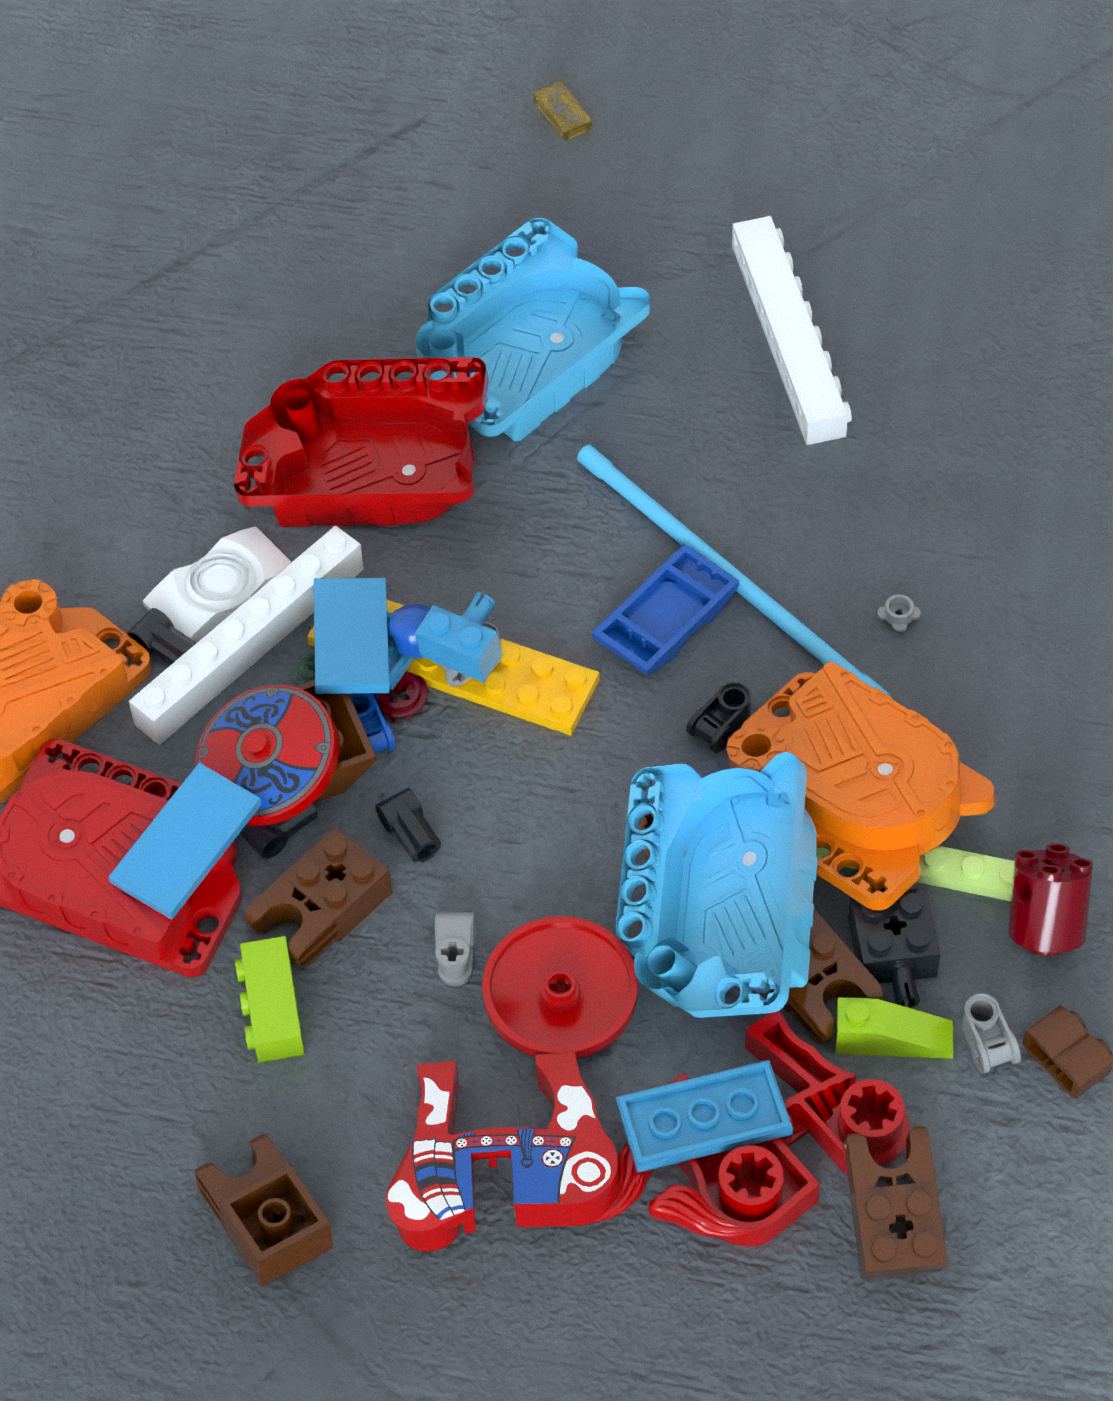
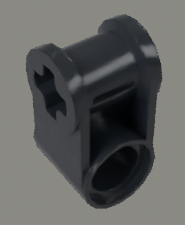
(718, 721)

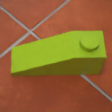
(890, 1029)

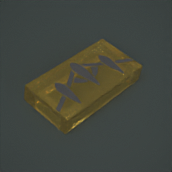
(562, 110)

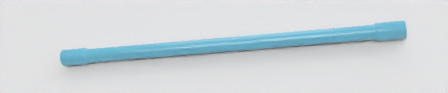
(604, 470)

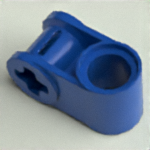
(373, 722)

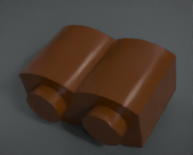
(1068, 1051)

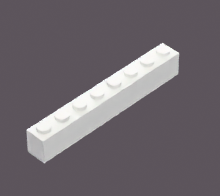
(789, 330)
(242, 637)

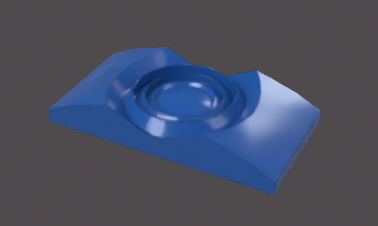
(667, 610)

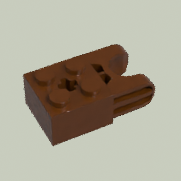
(324, 894)
(832, 974)
(892, 1195)
(267, 1213)

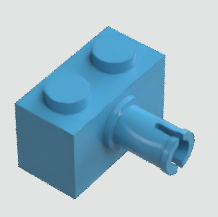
(461, 640)

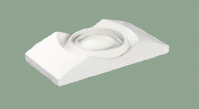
(219, 583)

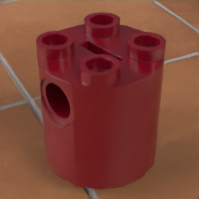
(1050, 900)

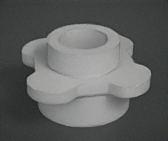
(899, 604)

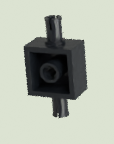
(897, 942)

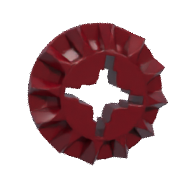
(416, 696)

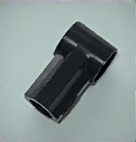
(160, 637)
(405, 818)
(272, 838)

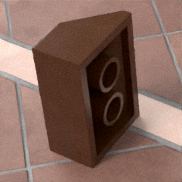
(355, 748)

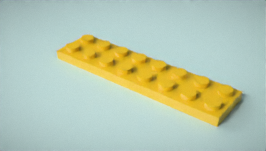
(521, 685)

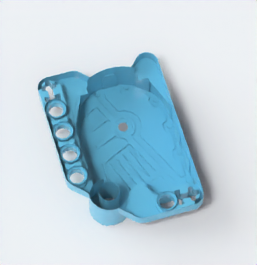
(537, 325)
(740, 882)

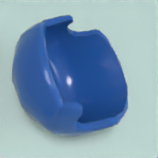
(403, 626)

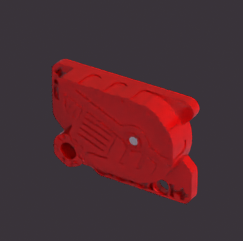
(363, 447)
(71, 833)

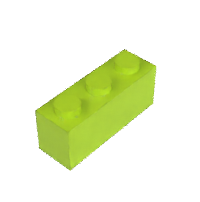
(269, 999)

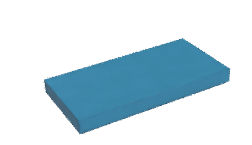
(350, 636)
(185, 841)
(703, 1116)

